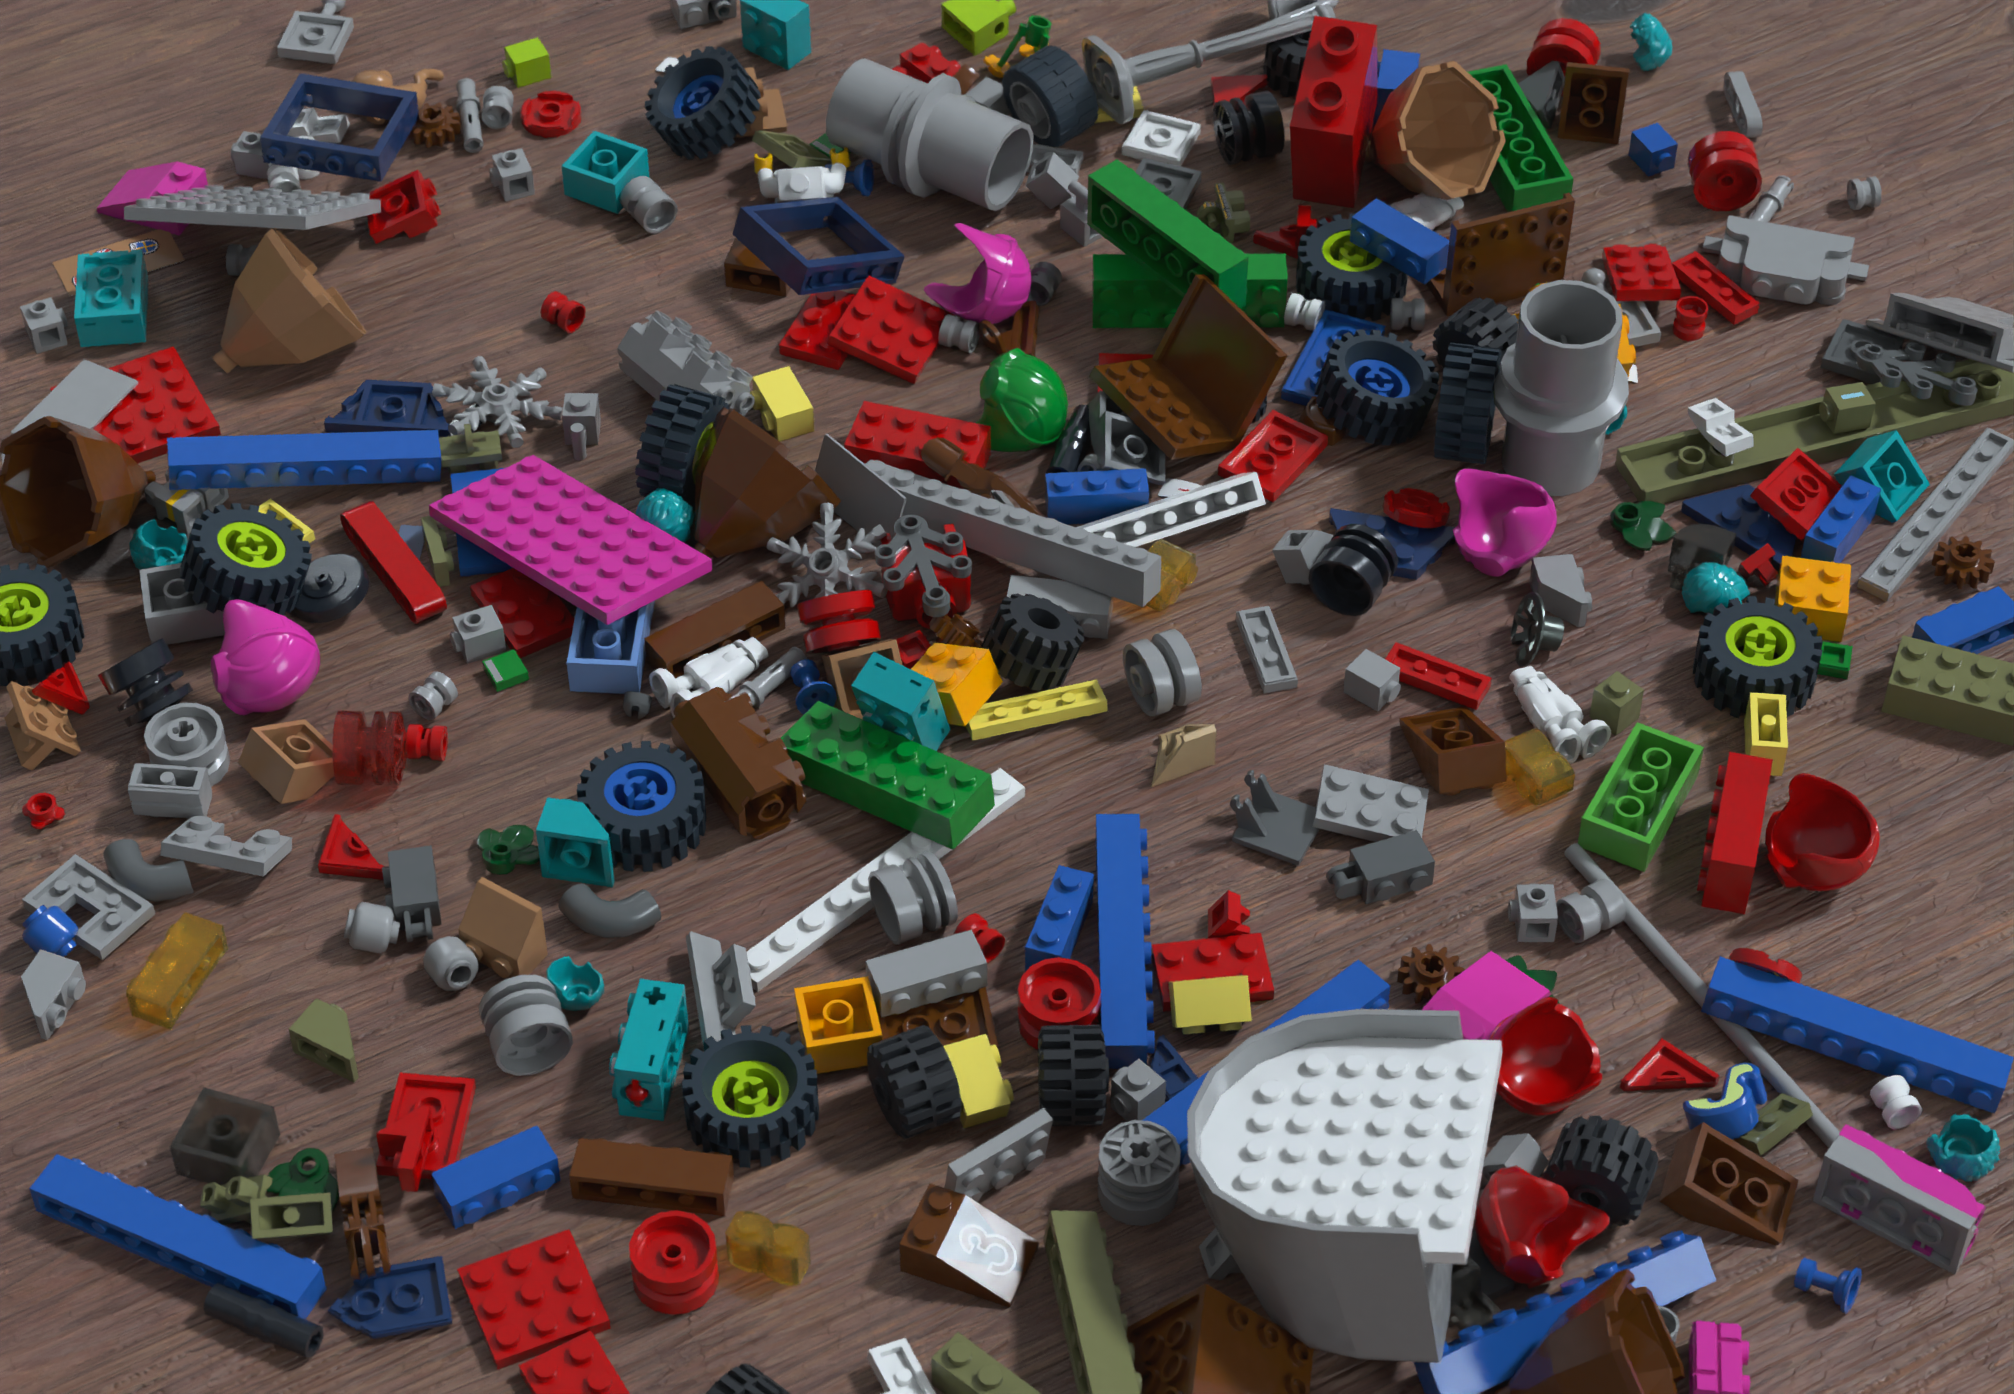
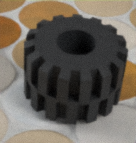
(1285, 62)
(1478, 325)
(1033, 641)
(1073, 1074)
(914, 1081)
(1604, 1166)

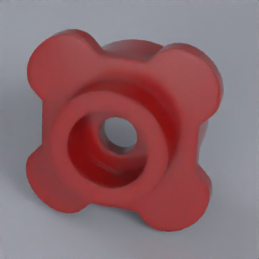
(42, 810)

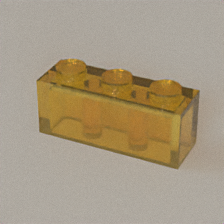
(176, 970)

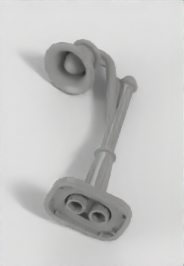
(1115, 77)

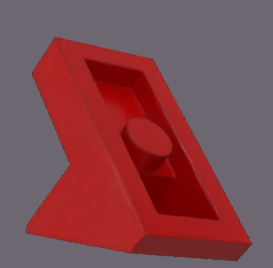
(408, 1144)

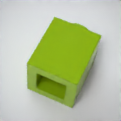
(527, 62)

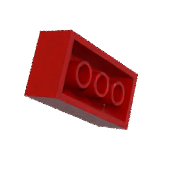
(899, 435)
(1734, 832)

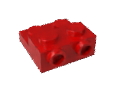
(925, 63)
(404, 207)

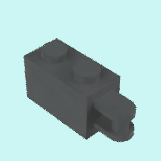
(1384, 869)
(414, 891)

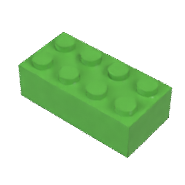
(1640, 796)

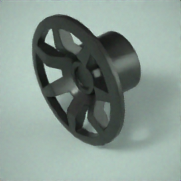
(1538, 632)

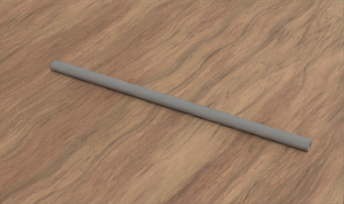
(1697, 989)

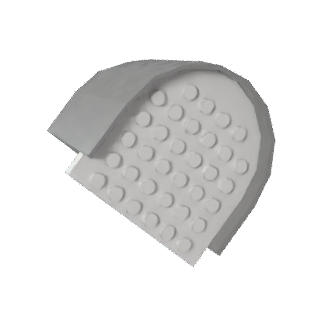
(1349, 1172)

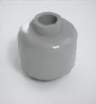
(371, 927)
(450, 963)

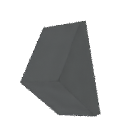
(1544, 91)

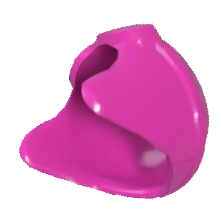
(997, 285)
(1501, 520)
(262, 659)

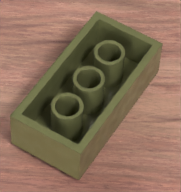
(1952, 690)

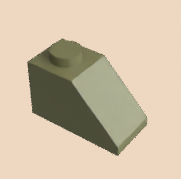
(325, 1039)
(291, 1216)

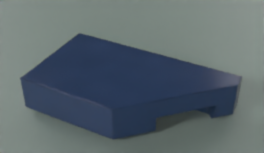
(1171, 1068)

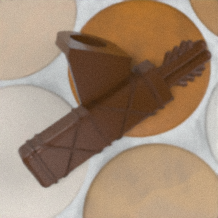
(1023, 333)

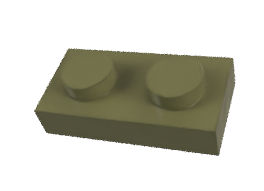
(435, 542)
(1775, 1122)

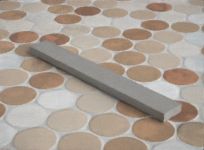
(1936, 514)

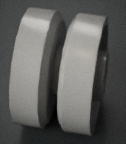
(1162, 672)
(188, 737)

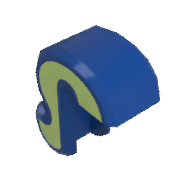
(1736, 1110)

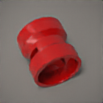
(567, 314)
(1690, 318)
(427, 742)
(989, 939)

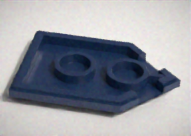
(397, 1303)

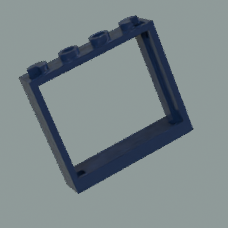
(345, 97)
(759, 228)

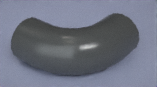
(146, 880)
(609, 918)

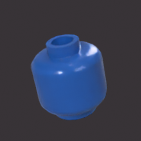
(50, 931)

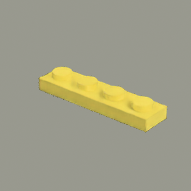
(1037, 709)

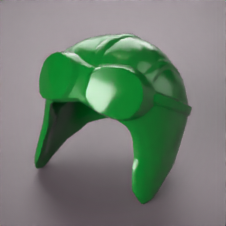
(1022, 402)

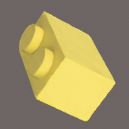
(782, 404)
(1767, 729)
(1210, 1002)
(979, 1080)

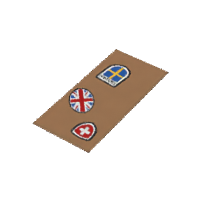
(157, 247)

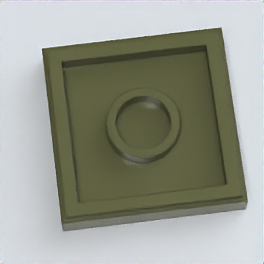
(790, 149)

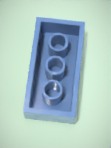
(610, 655)

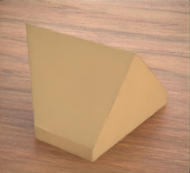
(1184, 751)

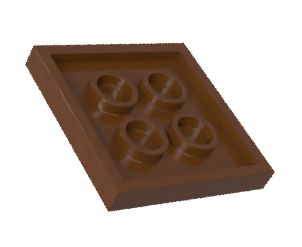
(950, 1019)

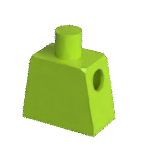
(977, 22)

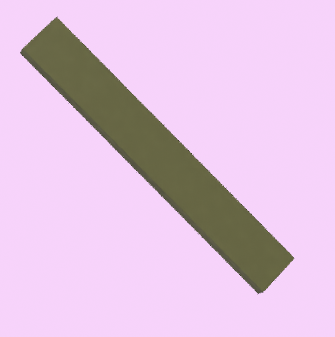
(1690, 466)

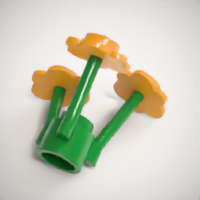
(1036, 37)

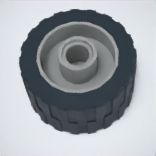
(1051, 96)

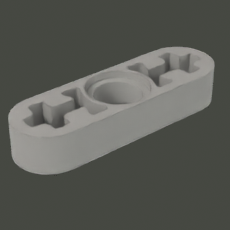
(1742, 104)

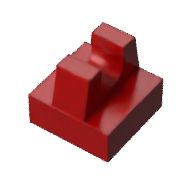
(1760, 565)
(1227, 916)

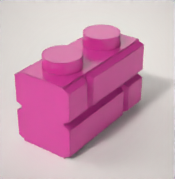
(1717, 1359)

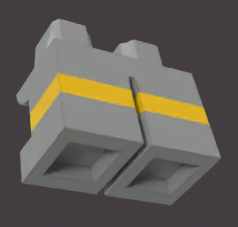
(183, 505)

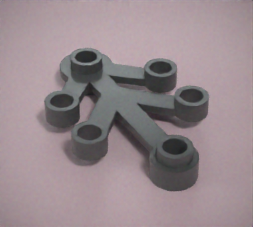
(1916, 373)
(912, 531)

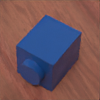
(1653, 149)

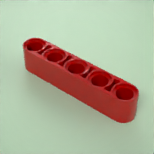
(393, 562)

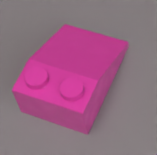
(152, 181)
(1487, 995)

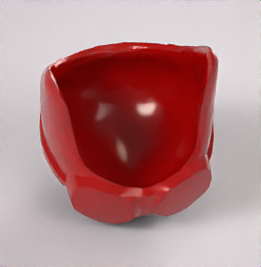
(1821, 836)
(1545, 1058)
(1532, 1226)

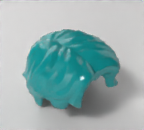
(1653, 42)
(667, 513)
(157, 546)
(1712, 585)
(1964, 1148)

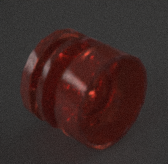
(364, 747)

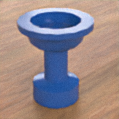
(861, 177)
(806, 676)
(1843, 1287)

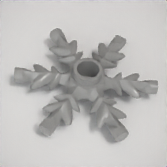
(497, 401)
(827, 565)

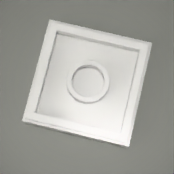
(1161, 138)

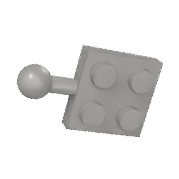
(316, 35)
(1641, 324)

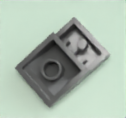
(1121, 442)

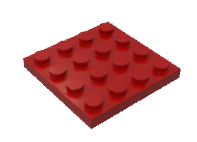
(158, 407)

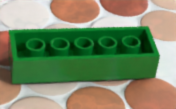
(1529, 164)
(1162, 233)
(1134, 298)
(889, 775)

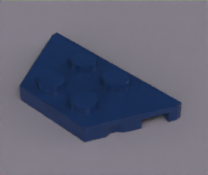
(389, 407)
(1741, 514)
(1413, 545)

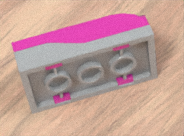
(1899, 1198)

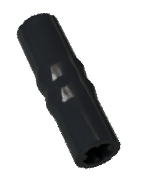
(1072, 443)
(263, 1320)

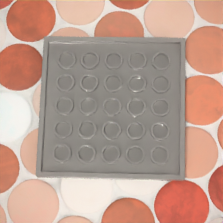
(253, 208)

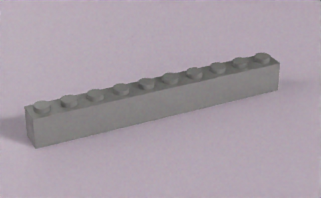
(1029, 538)

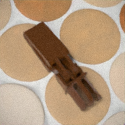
(949, 461)
(362, 1210)

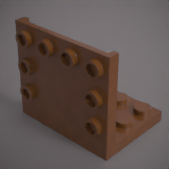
(1504, 255)
(1202, 378)
(1217, 1348)

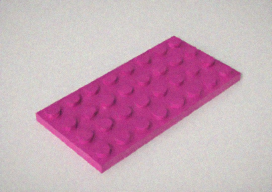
(570, 539)

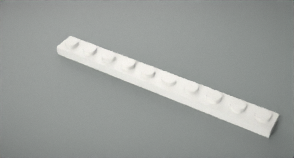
(852, 897)

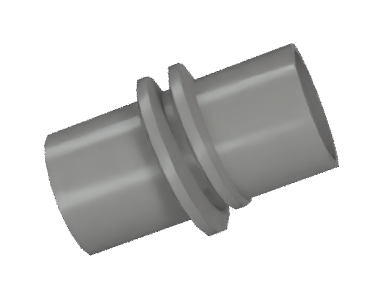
(929, 134)
(1561, 385)

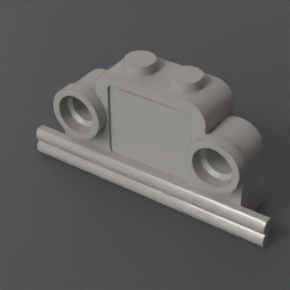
(1786, 261)
(1952, 327)

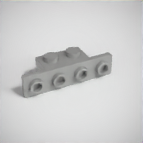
(720, 984)

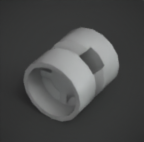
(648, 204)
(1594, 910)

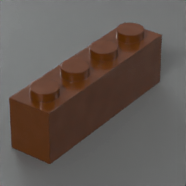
(743, 615)
(651, 1176)

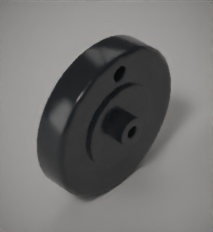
(332, 588)

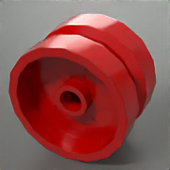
(1563, 42)
(1724, 171)
(838, 616)
(1057, 994)
(674, 1262)

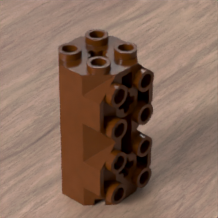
(738, 765)

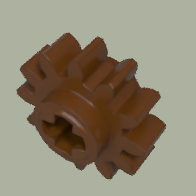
(435, 125)
(1963, 562)
(955, 631)
(1427, 972)

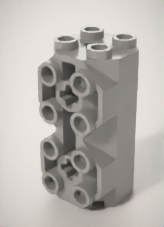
(669, 354)

